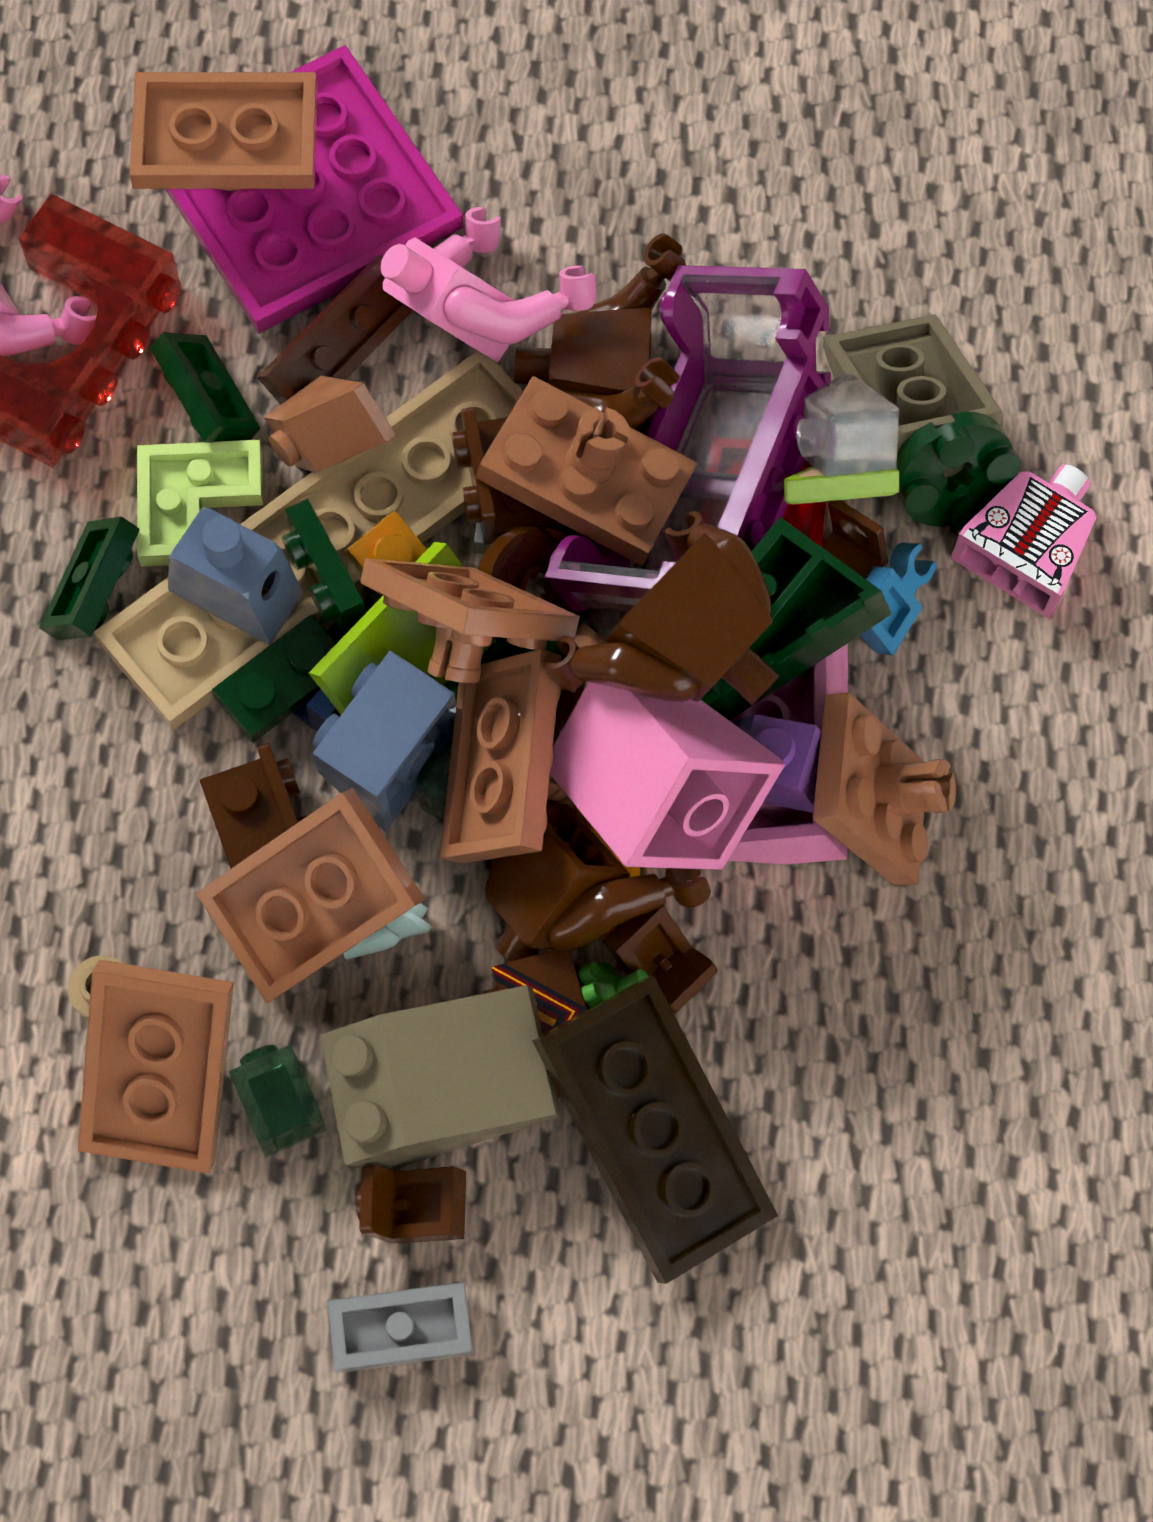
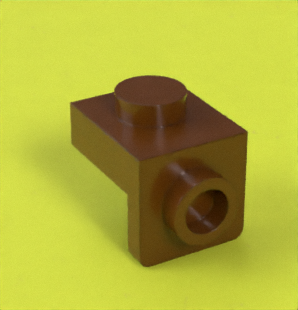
(662, 951)
(412, 1204)

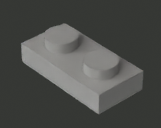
(399, 1327)

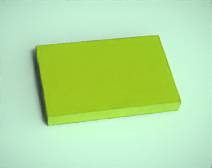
(377, 634)

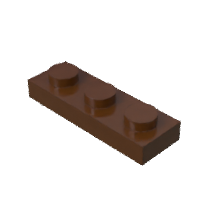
(338, 336)

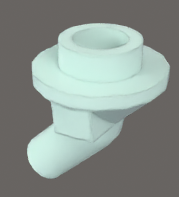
(387, 937)

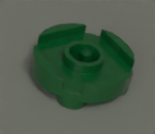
(931, 451)

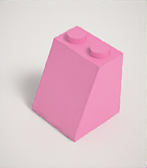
(662, 777)

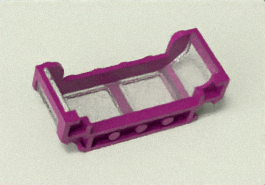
(734, 412)

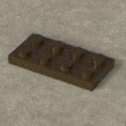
(655, 1129)

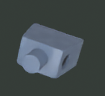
(224, 571)

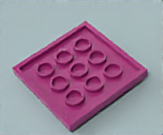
(305, 245)

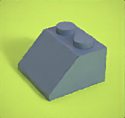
(386, 736)

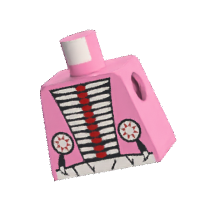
(1030, 537)

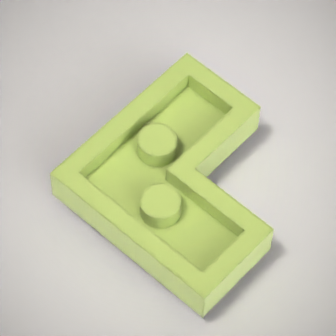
(183, 479)

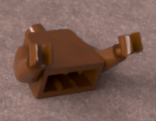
(607, 349)
(685, 627)
(575, 889)

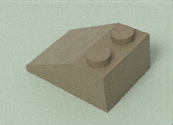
(915, 370)
(438, 1078)

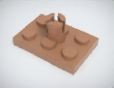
(224, 130)
(586, 470)
(467, 612)
(502, 761)
(876, 790)
(310, 895)
(154, 1066)

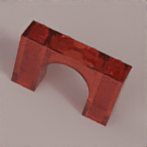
(127, 282)

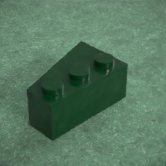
(814, 609)

